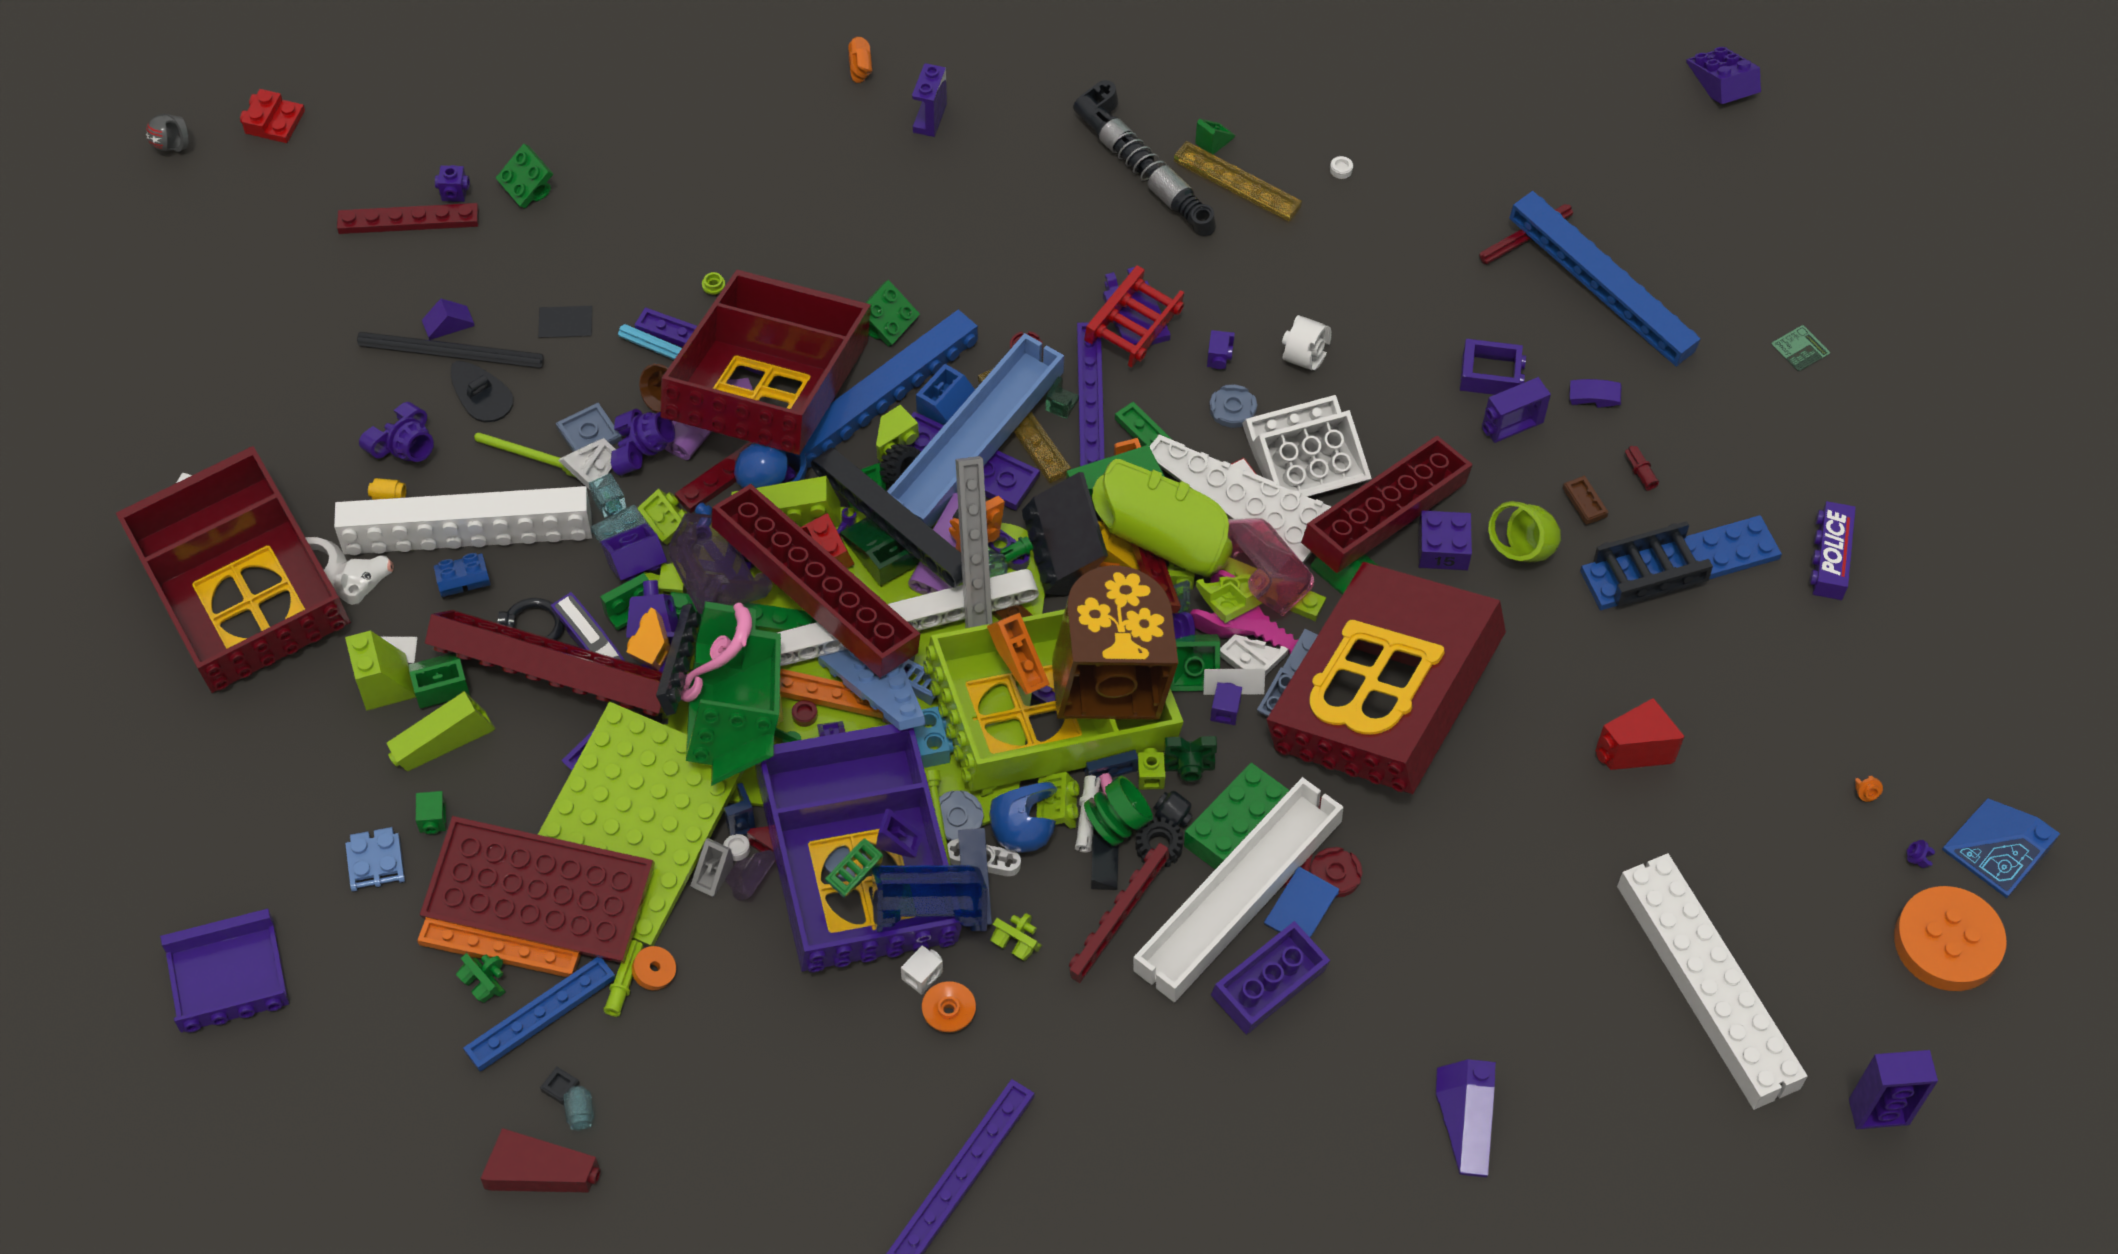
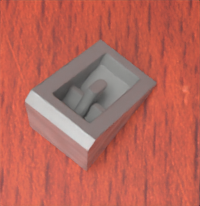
(712, 867)

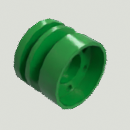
(1118, 810)

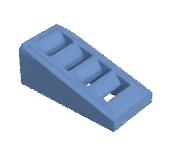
(920, 691)

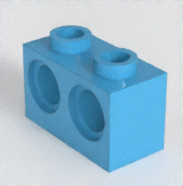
(932, 737)

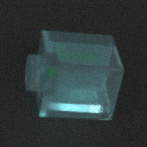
(607, 495)

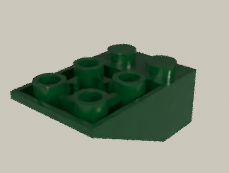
(878, 551)

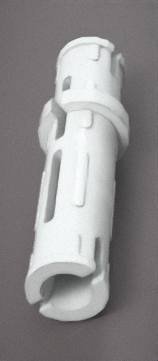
(1085, 827)

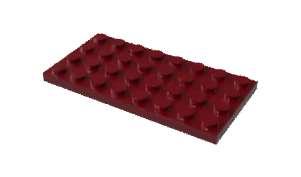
(538, 889)

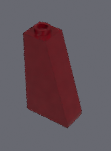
(538, 1166)

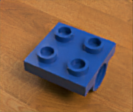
(466, 571)

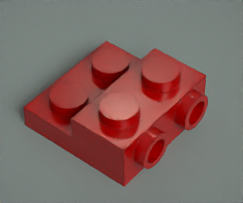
(271, 116)

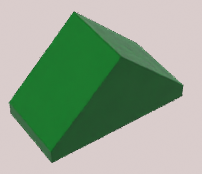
(1212, 136)

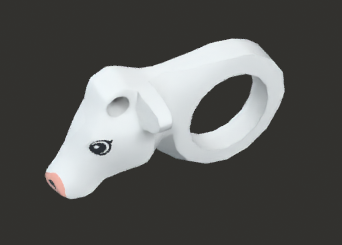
(353, 577)

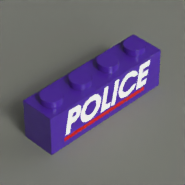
(1833, 550)

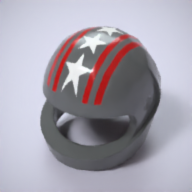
(164, 132)

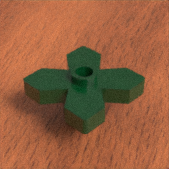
(1190, 757)

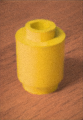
(386, 489)

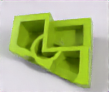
(1229, 596)

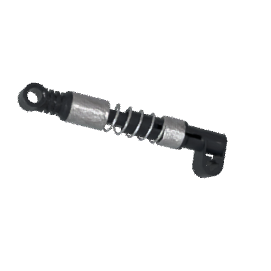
(1095, 109)

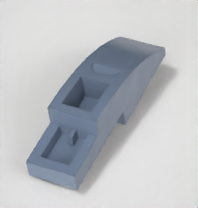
(1286, 673)

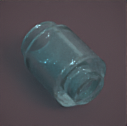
(578, 1108)

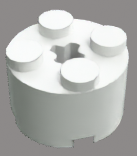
(1306, 343)

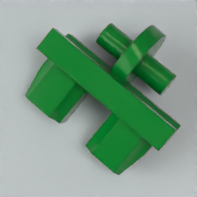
(475, 969)

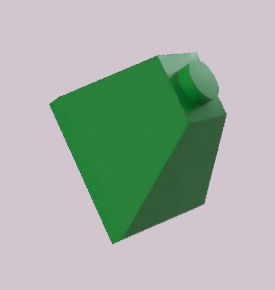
(1194, 656)

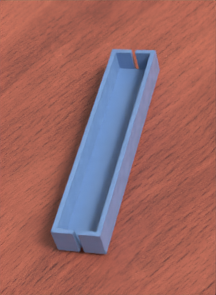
(978, 426)

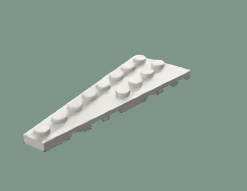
(1241, 492)

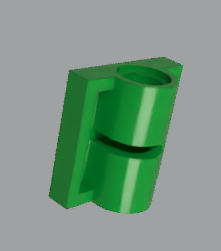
(525, 177)
(889, 313)

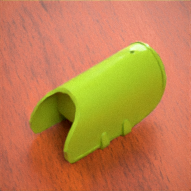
(1163, 517)

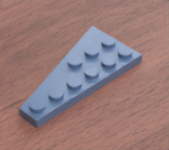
(889, 694)

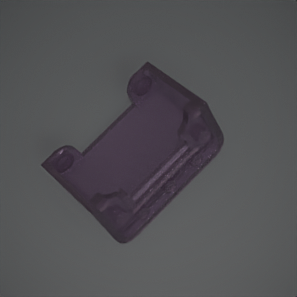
(712, 566)

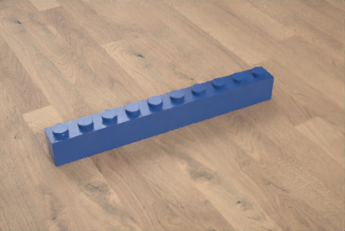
(1604, 278)
(889, 384)

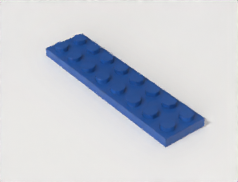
(1727, 547)

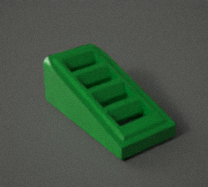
(856, 854)

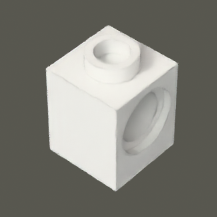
(922, 969)

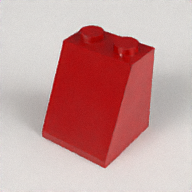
(1640, 739)

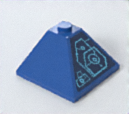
(2001, 845)

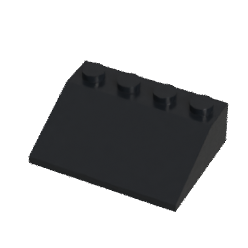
(1064, 534)

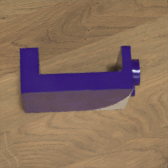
(932, 91)

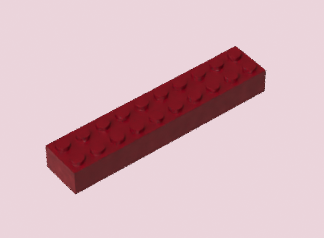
(815, 580)
(545, 659)

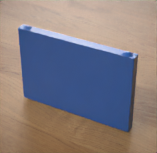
(1302, 901)

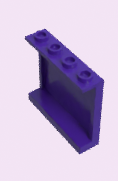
(225, 970)

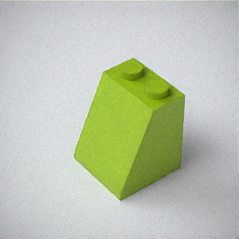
(379, 670)

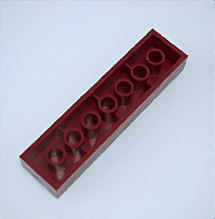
(1386, 504)

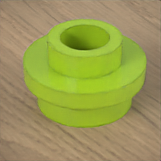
(713, 283)

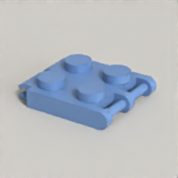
(374, 858)

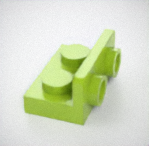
(662, 514)
(1062, 804)

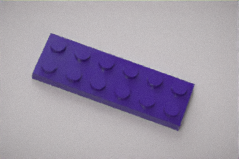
(1002, 473)

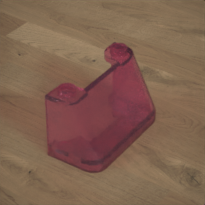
(1280, 573)

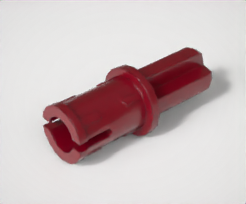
(1642, 468)

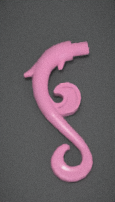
(721, 652)

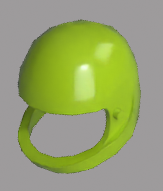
(1530, 533)

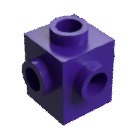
(452, 183)

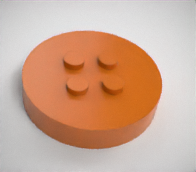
(1950, 938)

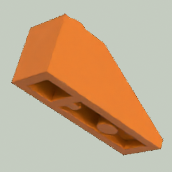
(1018, 652)

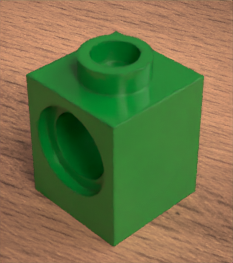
(431, 812)

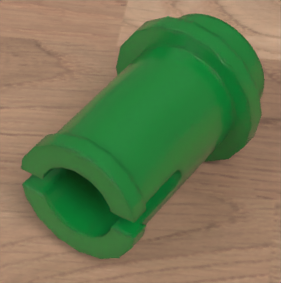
(1017, 549)

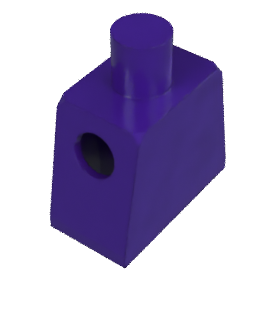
(661, 603)

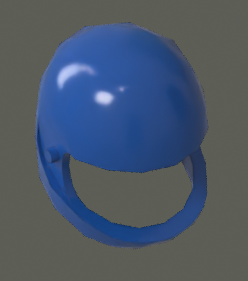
(764, 466)
(1011, 818)

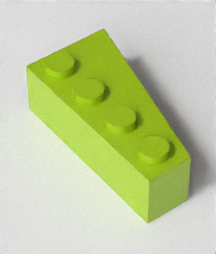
(804, 499)

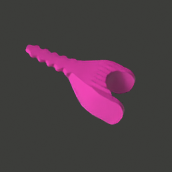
(1249, 623)

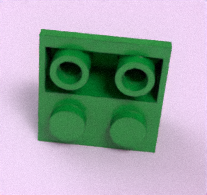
(438, 679)

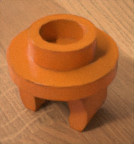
(1868, 789)

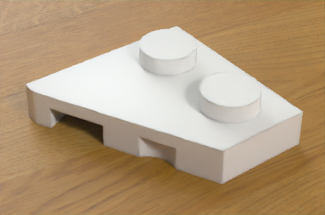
(589, 461)

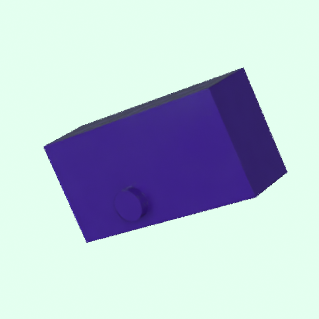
(1270, 977)
(1893, 1089)

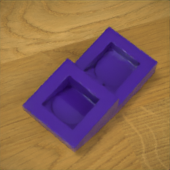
(1602, 392)

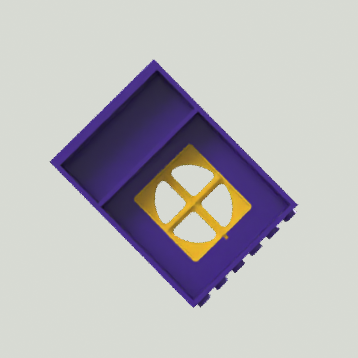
(834, 796)

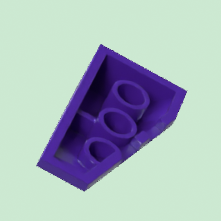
(1466, 1103)

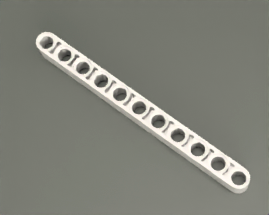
(920, 612)

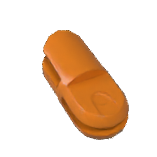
(859, 59)

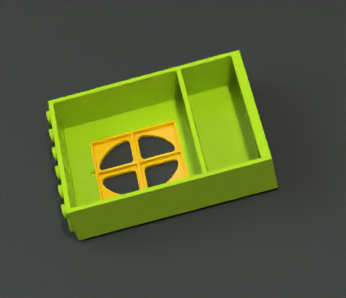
(967, 665)

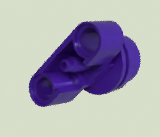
(644, 435)
(404, 439)

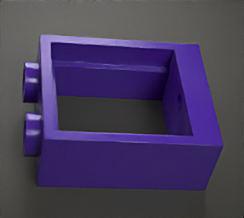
(1490, 350)
(1516, 410)

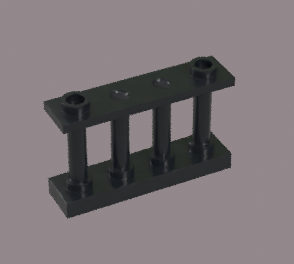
(1659, 583)

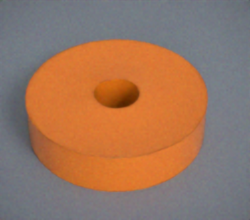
(653, 979)

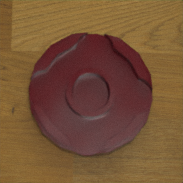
(1338, 869)

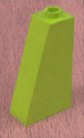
(440, 732)

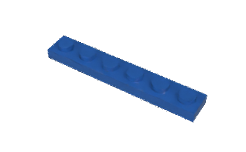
(539, 1013)

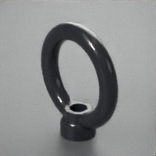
(508, 618)

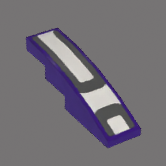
(583, 627)

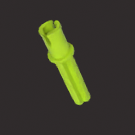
(621, 984)

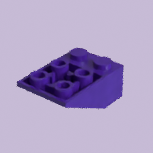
(1725, 74)

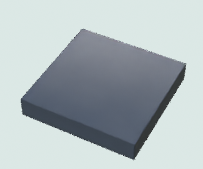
(587, 428)

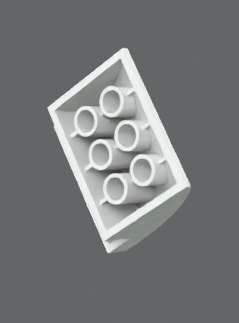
(1308, 447)

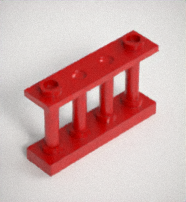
(1122, 298)

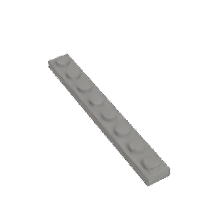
(973, 541)

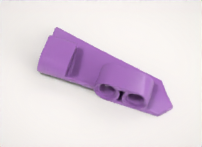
(690, 438)
(923, 579)

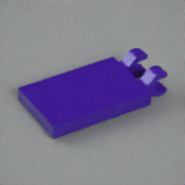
(1111, 286)

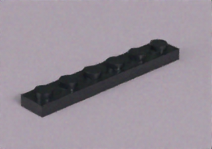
(678, 660)

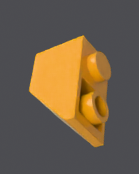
(650, 642)

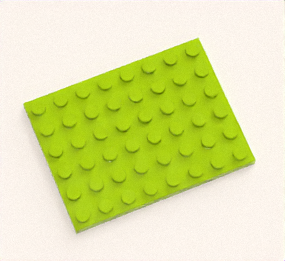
(644, 801)

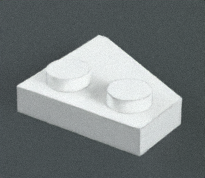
(1251, 654)

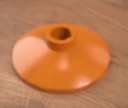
(945, 996)

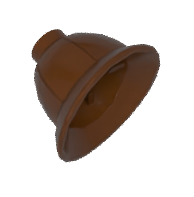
(650, 385)

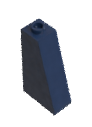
(973, 853)

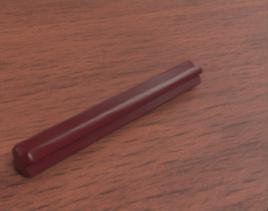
(1515, 240)

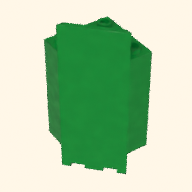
(739, 703)

